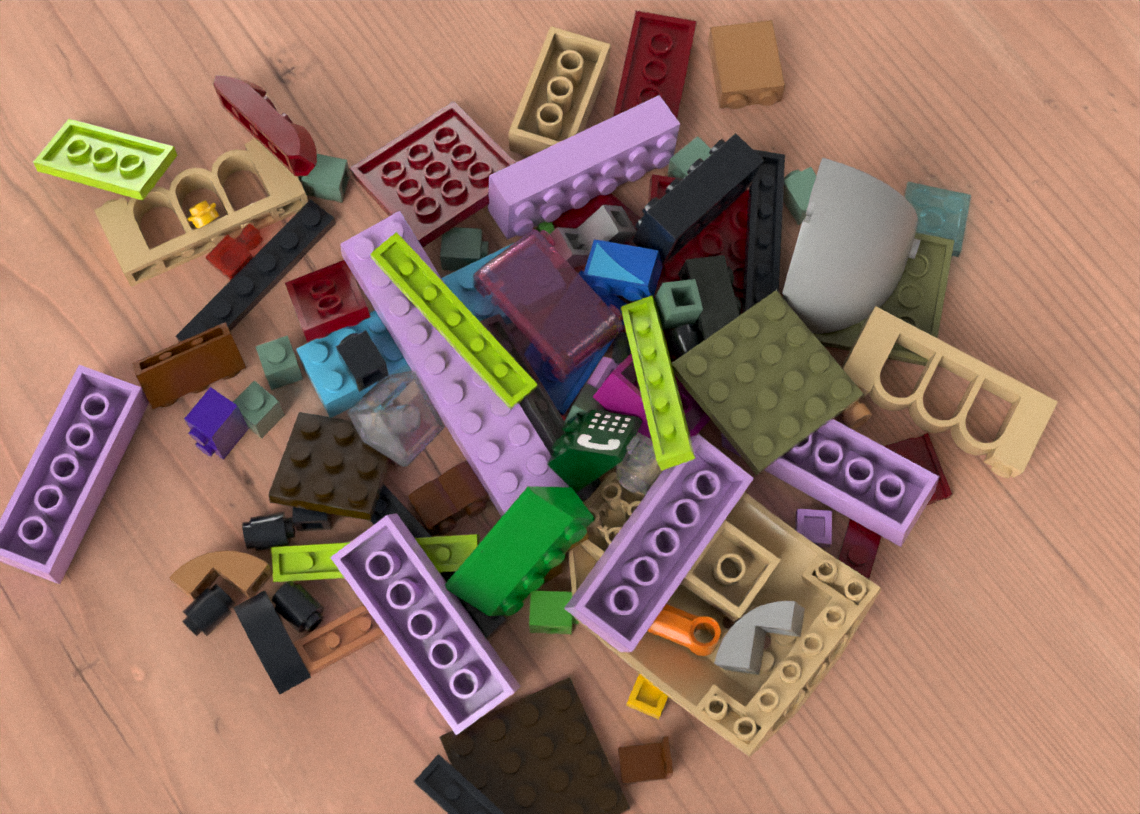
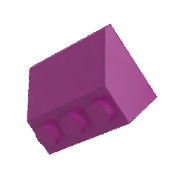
(622, 395)

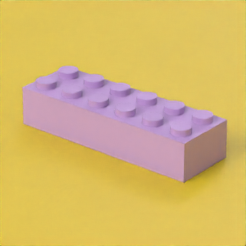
(582, 167)
(69, 473)
(857, 479)
(658, 546)
(425, 622)

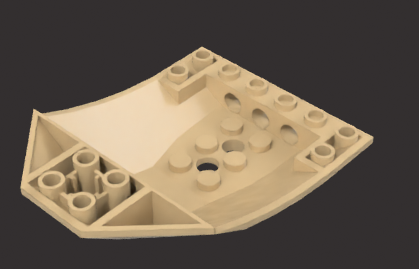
(739, 704)

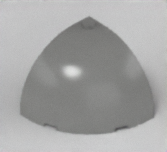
(849, 248)

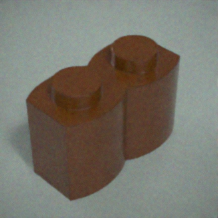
(449, 499)

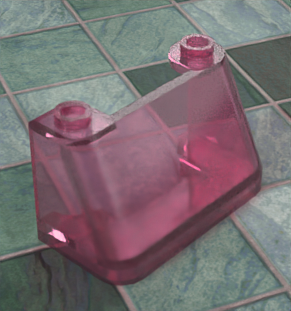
(549, 303)

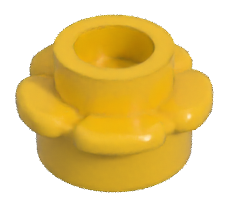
(202, 214)

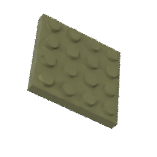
(915, 299)
(766, 382)

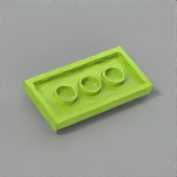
(105, 159)

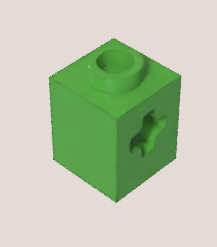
(548, 613)

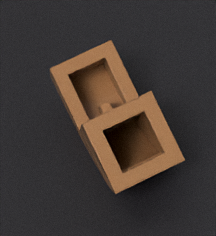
(237, 568)

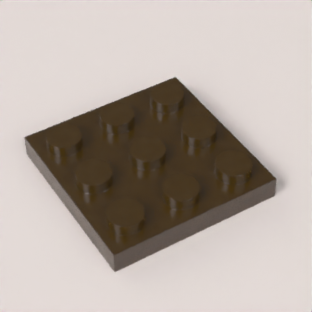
(329, 469)

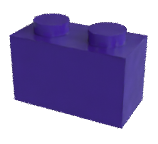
(216, 424)

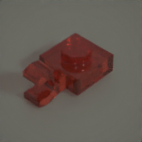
(233, 254)

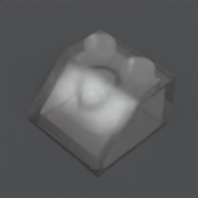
(397, 417)

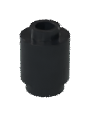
(268, 531)
(298, 607)
(207, 610)

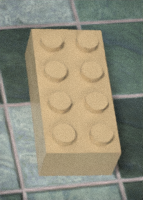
(559, 91)

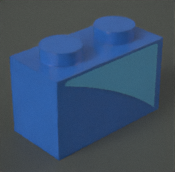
(622, 270)

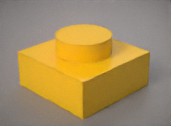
(647, 698)

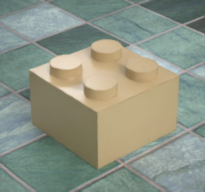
(730, 571)

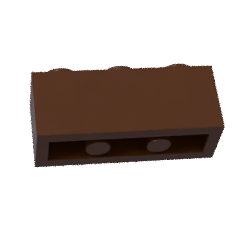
(189, 366)

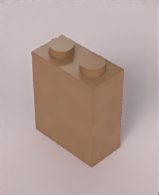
(746, 64)

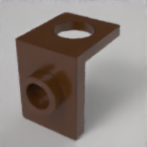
(646, 762)

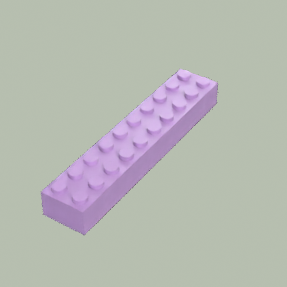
(493, 438)

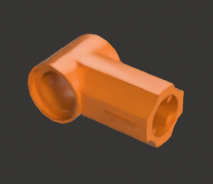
(680, 628)

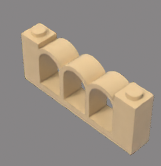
(123, 219)
(1021, 427)

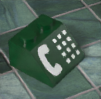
(592, 446)

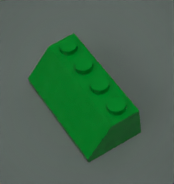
(521, 550)

